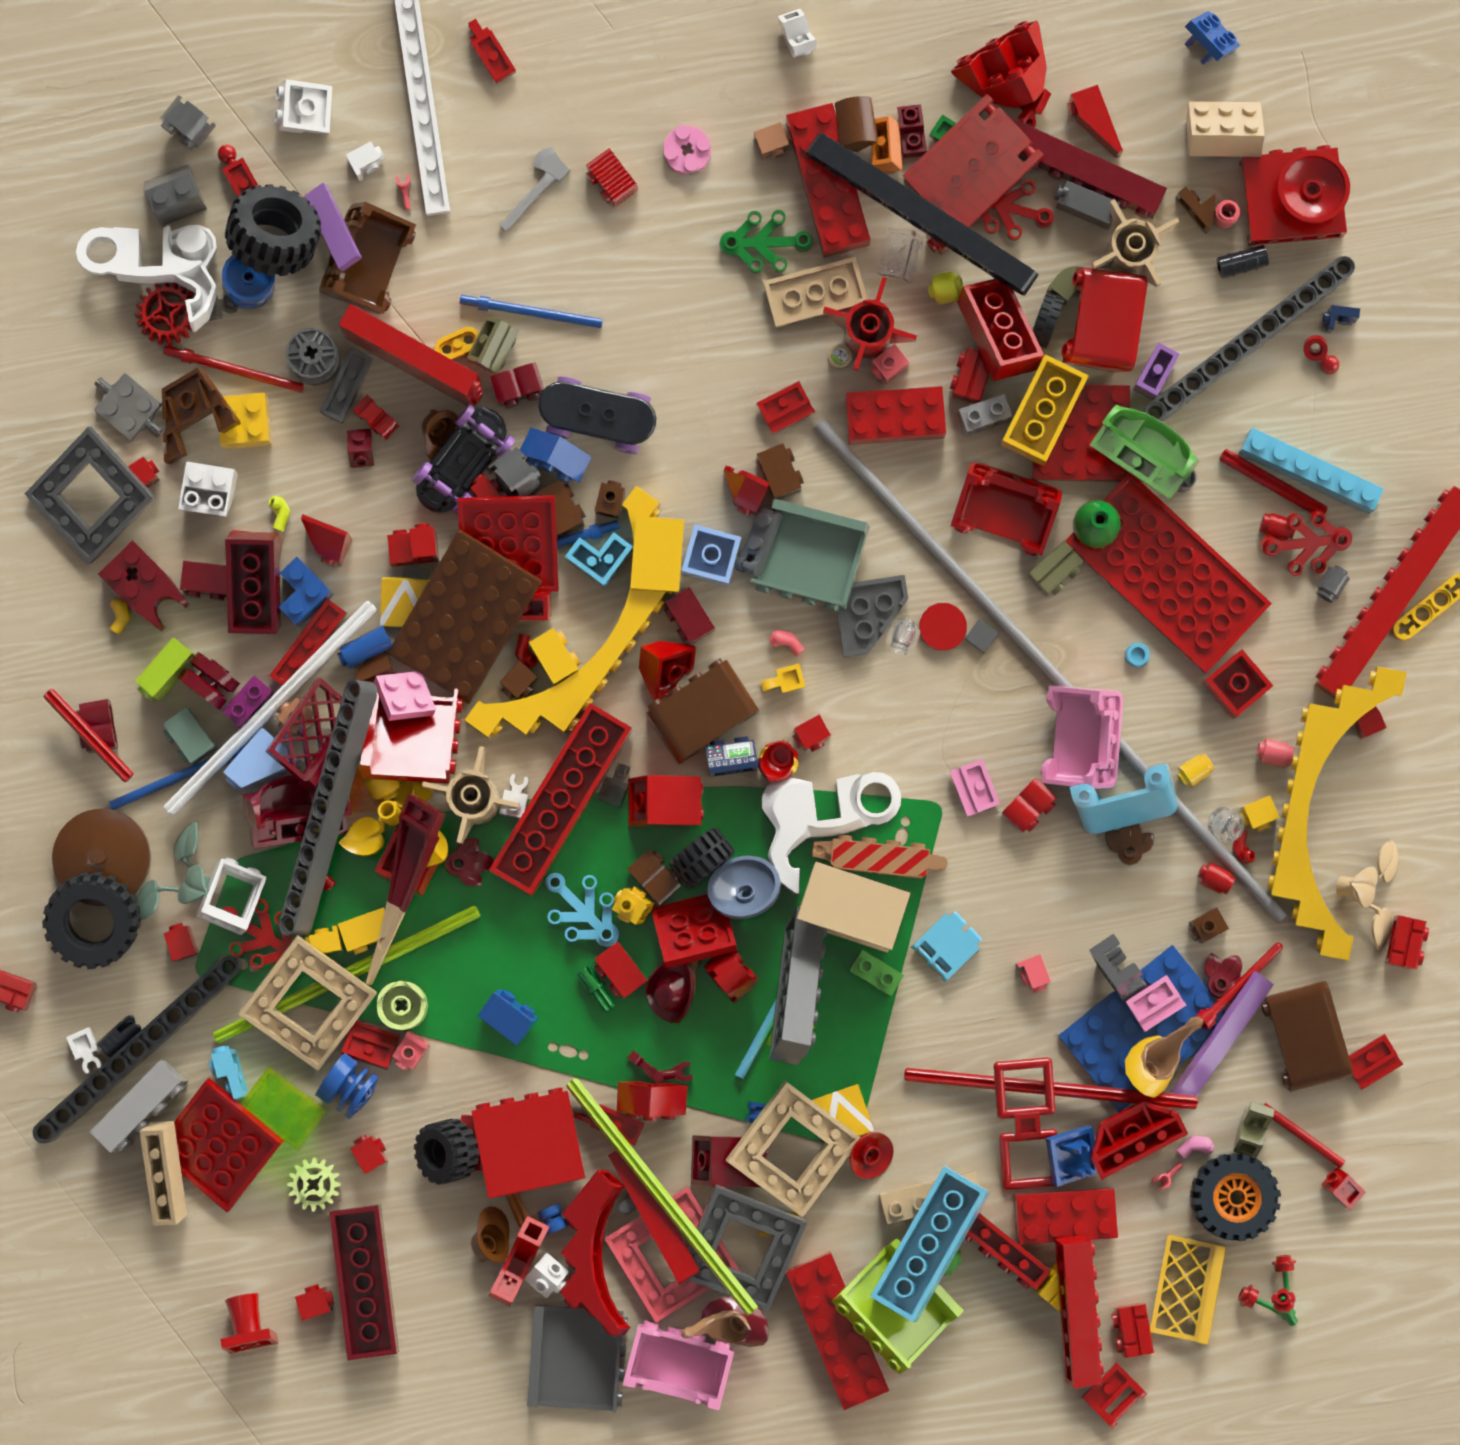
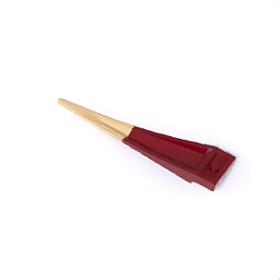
(414, 847)

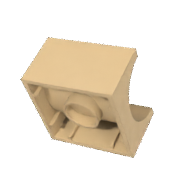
(853, 907)

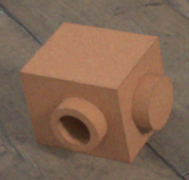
(772, 141)

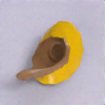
(1155, 1059)

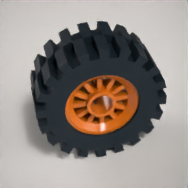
(1207, 1190)

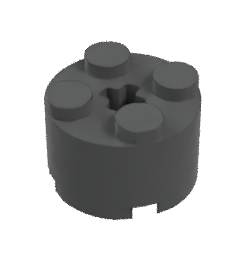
(187, 123)
(514, 474)

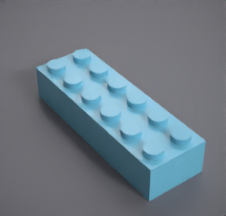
(930, 1244)

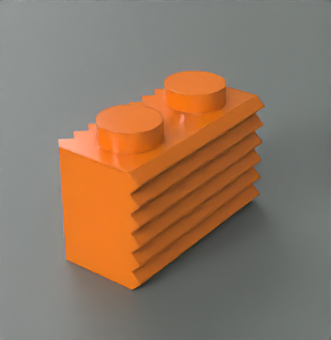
(887, 151)

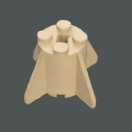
(1133, 246)
(468, 785)

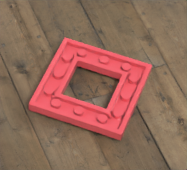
(656, 1298)

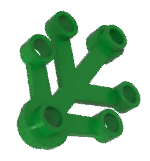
(761, 242)

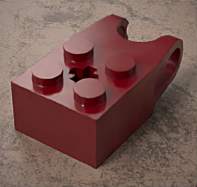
(148, 590)

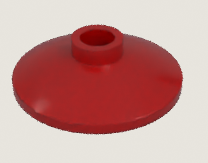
(871, 1155)

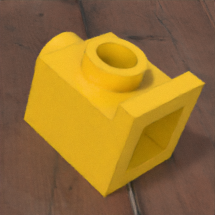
(326, 941)

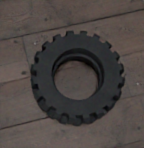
(279, 209)
(68, 942)

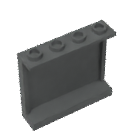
(574, 1361)

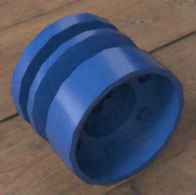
(347, 1086)

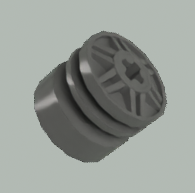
(326, 360)

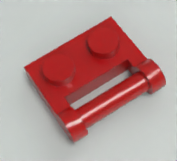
(1114, 1382)

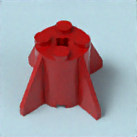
(871, 315)

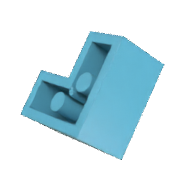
(602, 564)

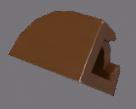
(375, 667)

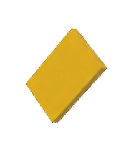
(657, 554)

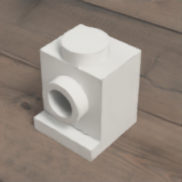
(365, 159)

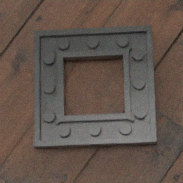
(47, 489)
(782, 1225)

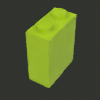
(164, 670)

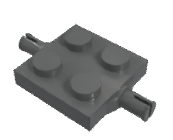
(128, 407)

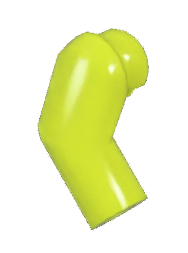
(282, 512)

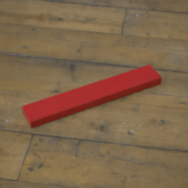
(658, 1223)

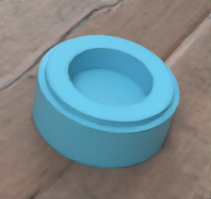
(1137, 655)

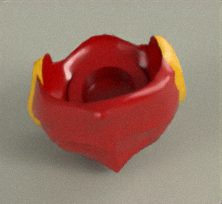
(777, 761)

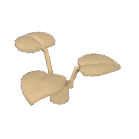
(1363, 889)

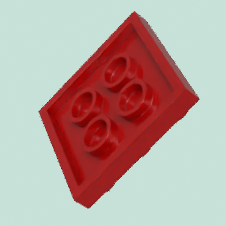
(692, 931)

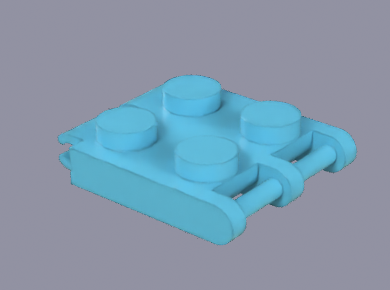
(948, 944)

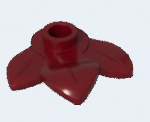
(472, 862)
(1225, 971)

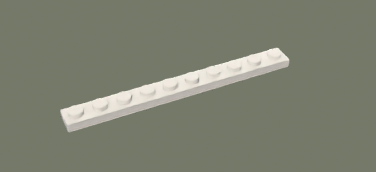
(422, 107)

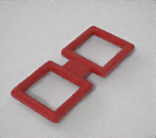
(1025, 1118)

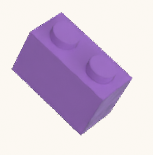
(1156, 371)

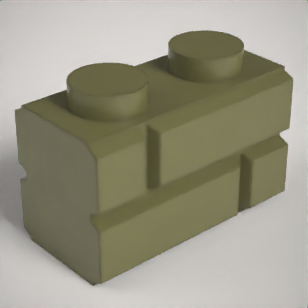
(493, 344)
(1055, 568)

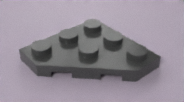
(870, 612)

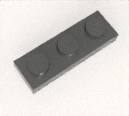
(346, 385)

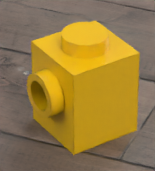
(1259, 814)

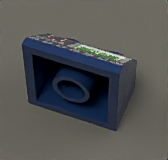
(731, 757)

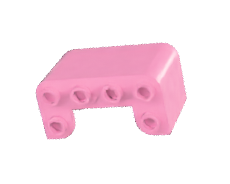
(679, 1366)

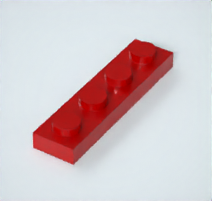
(309, 641)

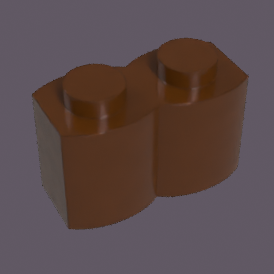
(654, 876)

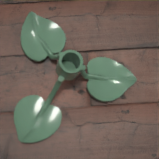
(193, 885)

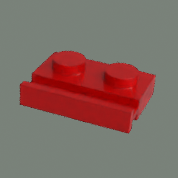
(785, 407)
(370, 1045)
(1374, 1061)

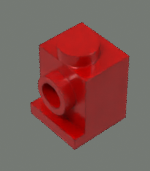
(484, 488)

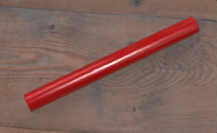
(1307, 1138)

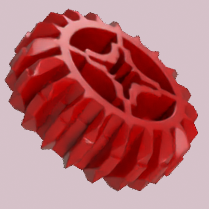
(176, 311)

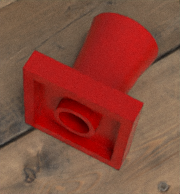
(246, 1325)

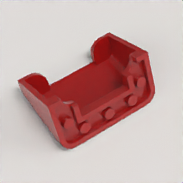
(1106, 320)
(1007, 507)

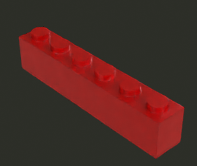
(1079, 1311)

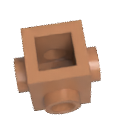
(285, 712)

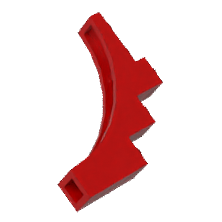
(583, 1253)

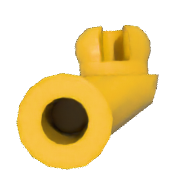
(122, 615)

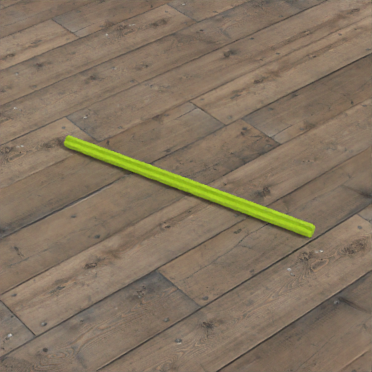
(357, 969)
(662, 1196)

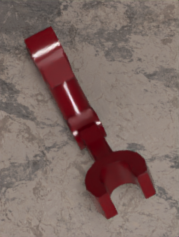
(659, 1076)

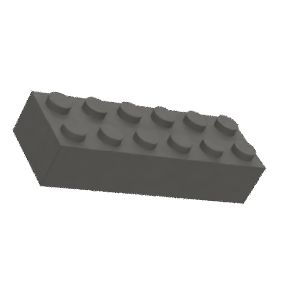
(797, 991)

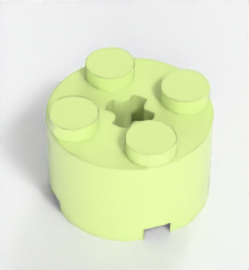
(388, 1006)

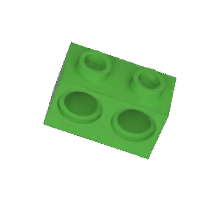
(876, 973)

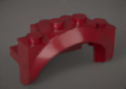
(287, 812)

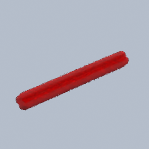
(1272, 482)
(88, 735)

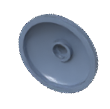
(741, 878)

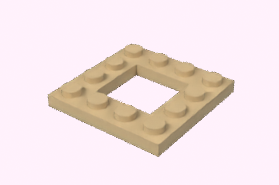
(310, 1048)
(748, 1152)

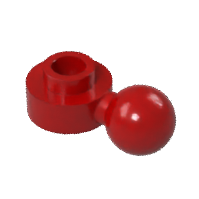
(1329, 363)

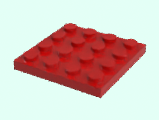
(1072, 455)
(518, 530)
(222, 1144)

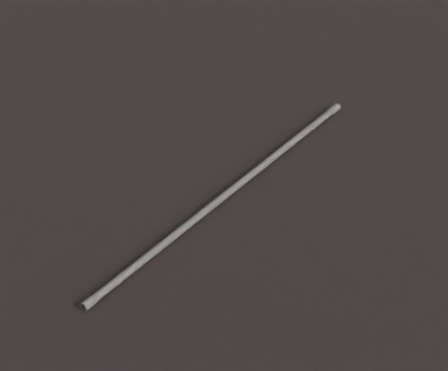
(832, 438)

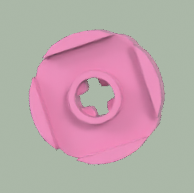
(685, 136)

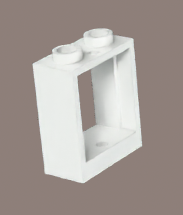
(221, 917)

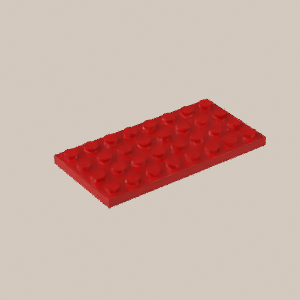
(1173, 576)

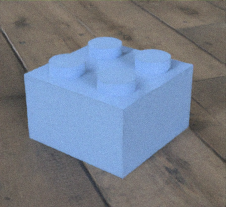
(711, 555)

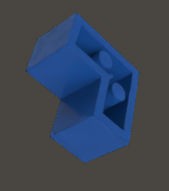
(554, 455)
(309, 592)

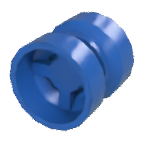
(557, 1222)

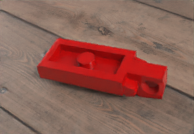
(490, 52)

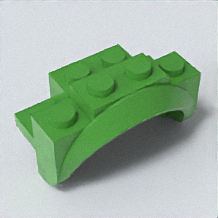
(1146, 449)

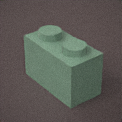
(189, 736)

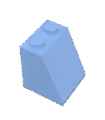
(254, 766)

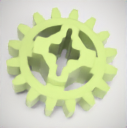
(306, 1176)

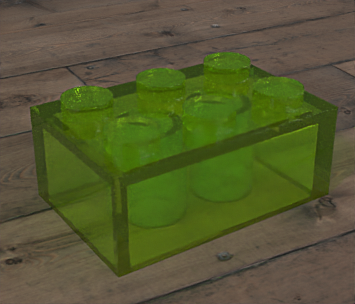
(284, 1108)

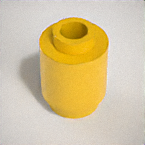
(1195, 770)

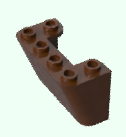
(701, 710)

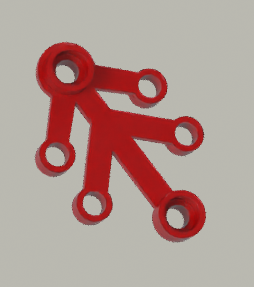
(1005, 206)
(1309, 543)
(264, 936)

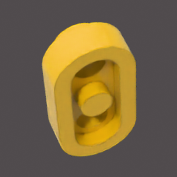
(457, 342)

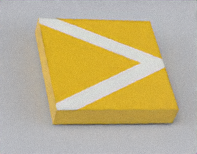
(399, 599)
(848, 1108)

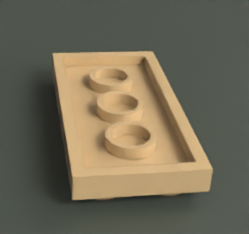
(806, 292)

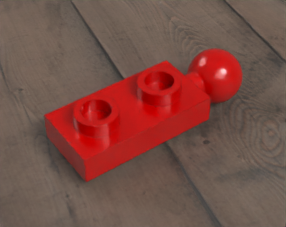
(236, 171)

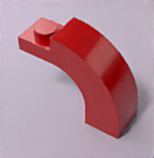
(519, 1261)

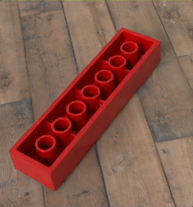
(561, 799)

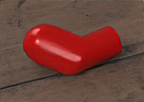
(523, 653)
(1241, 850)

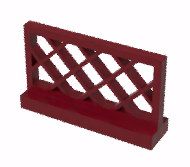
(312, 773)

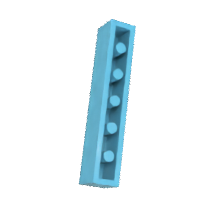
(1311, 471)

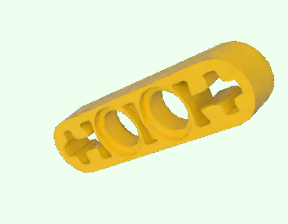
(1431, 607)

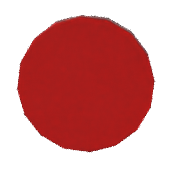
(943, 626)

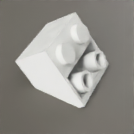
(207, 489)

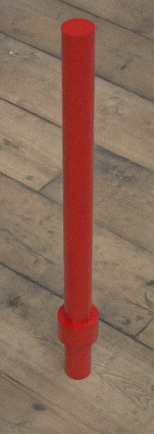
(188, 356)

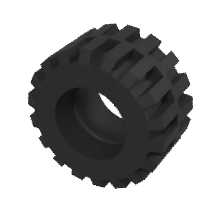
(702, 857)
(446, 1151)

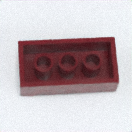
(253, 582)

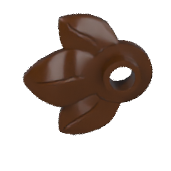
(1129, 838)

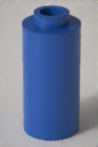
(364, 647)

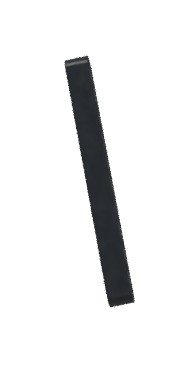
(921, 214)
(126, 1054)

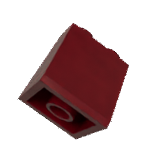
(710, 1163)

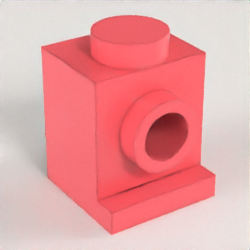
(1034, 973)
(413, 1042)

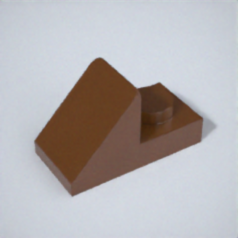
(1201, 213)

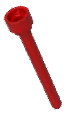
(1209, 1014)

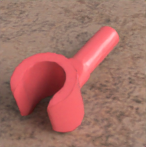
(404, 190)
(1166, 1178)

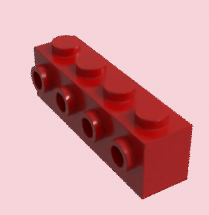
(1008, 1252)

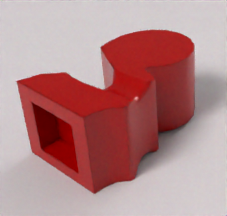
(376, 417)

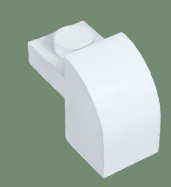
(797, 33)

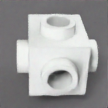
(547, 1276)

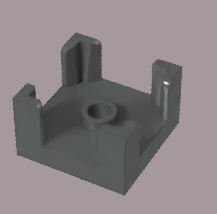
(1124, 982)

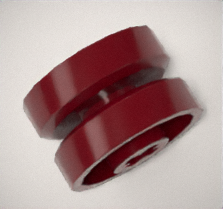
(209, 679)

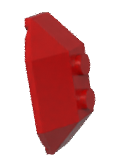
(1134, 1135)

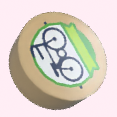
(840, 356)

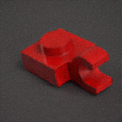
(1031, 109)

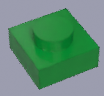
(941, 128)

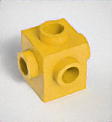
(632, 905)

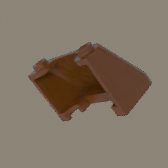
(379, 241)
(1308, 1036)

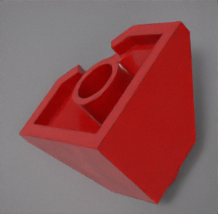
(746, 490)
(664, 665)

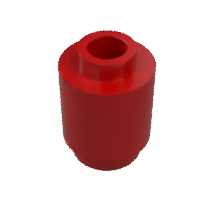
(1276, 526)
(1215, 878)

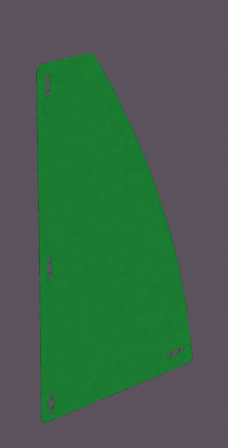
(527, 955)

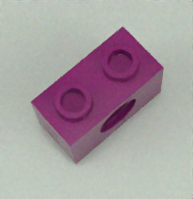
(247, 701)

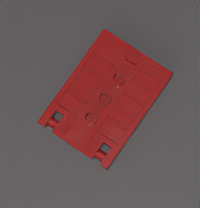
(974, 163)

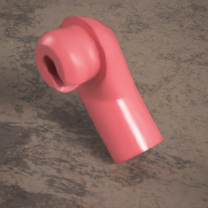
(786, 638)

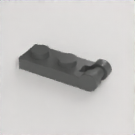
(759, 542)

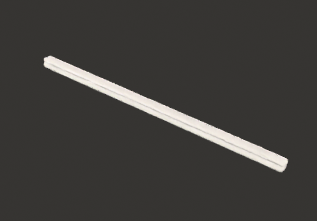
(270, 708)

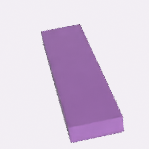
(334, 227)

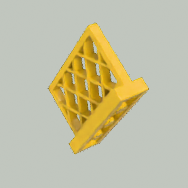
(1209, 1293)

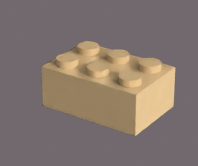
(1225, 129)

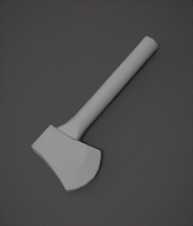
(554, 170)

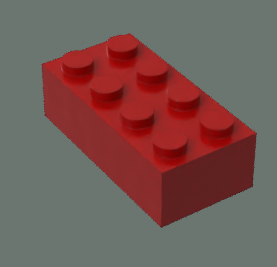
(1000, 329)
(895, 415)
(1067, 1213)

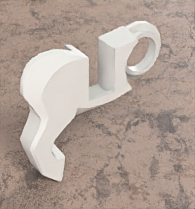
(185, 262)
(793, 814)

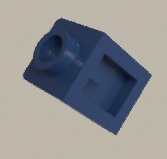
(1342, 314)

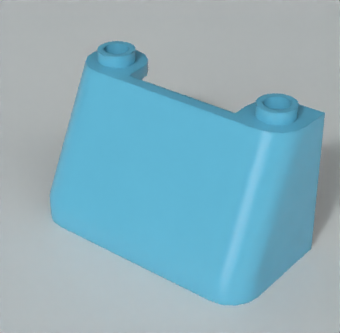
(1127, 809)

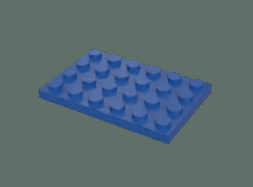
(1110, 1030)

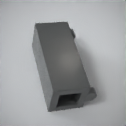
(1085, 204)

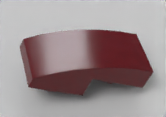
(912, 130)

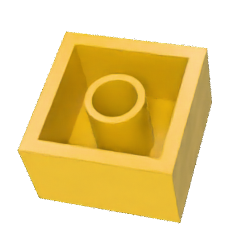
(255, 422)

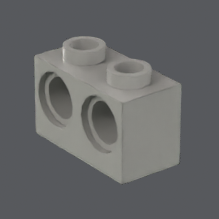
(984, 415)

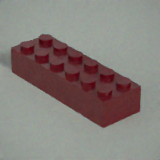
(364, 1282)

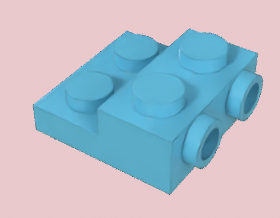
(227, 1064)

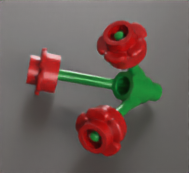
(1282, 1300)

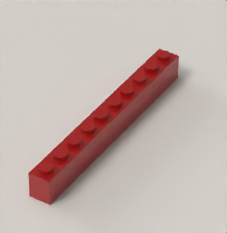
(1393, 596)

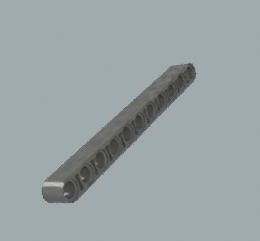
(1257, 333)
(328, 808)

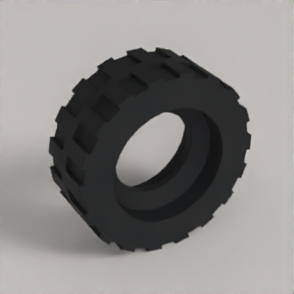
(1047, 318)

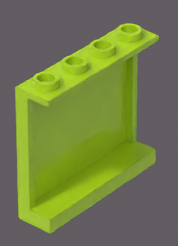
(887, 1331)

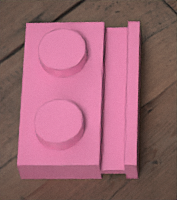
(974, 787)
(1155, 1003)

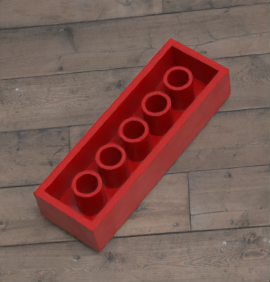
(831, 200)
(843, 1350)

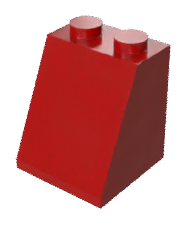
(665, 801)

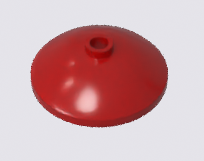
(1322, 174)

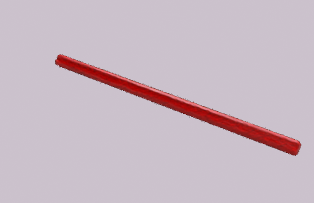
(1060, 1089)

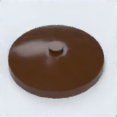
(102, 843)

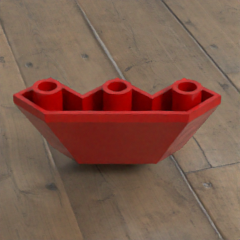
(1007, 67)

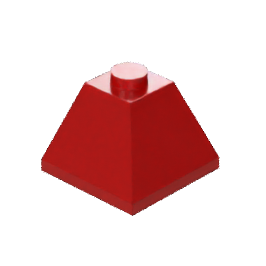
(327, 540)

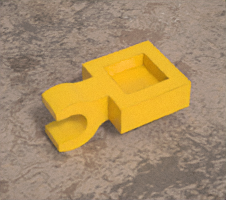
(788, 679)

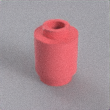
(1226, 207)
(1275, 753)

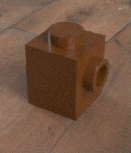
(610, 499)
(518, 682)
(1207, 926)

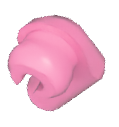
(1195, 1143)

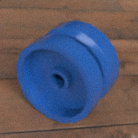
(242, 292)

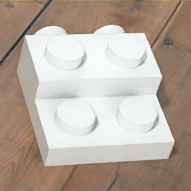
(303, 107)

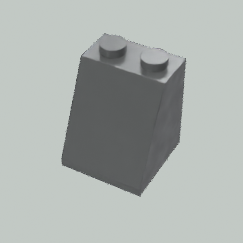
(174, 195)

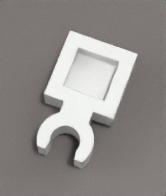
(516, 796)
(83, 1046)

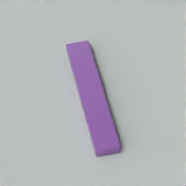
(1223, 1035)

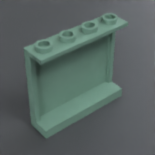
(813, 556)

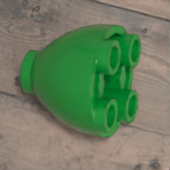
(1092, 533)

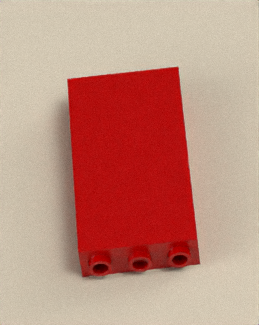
(411, 356)

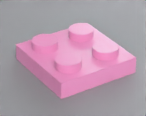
(405, 695)

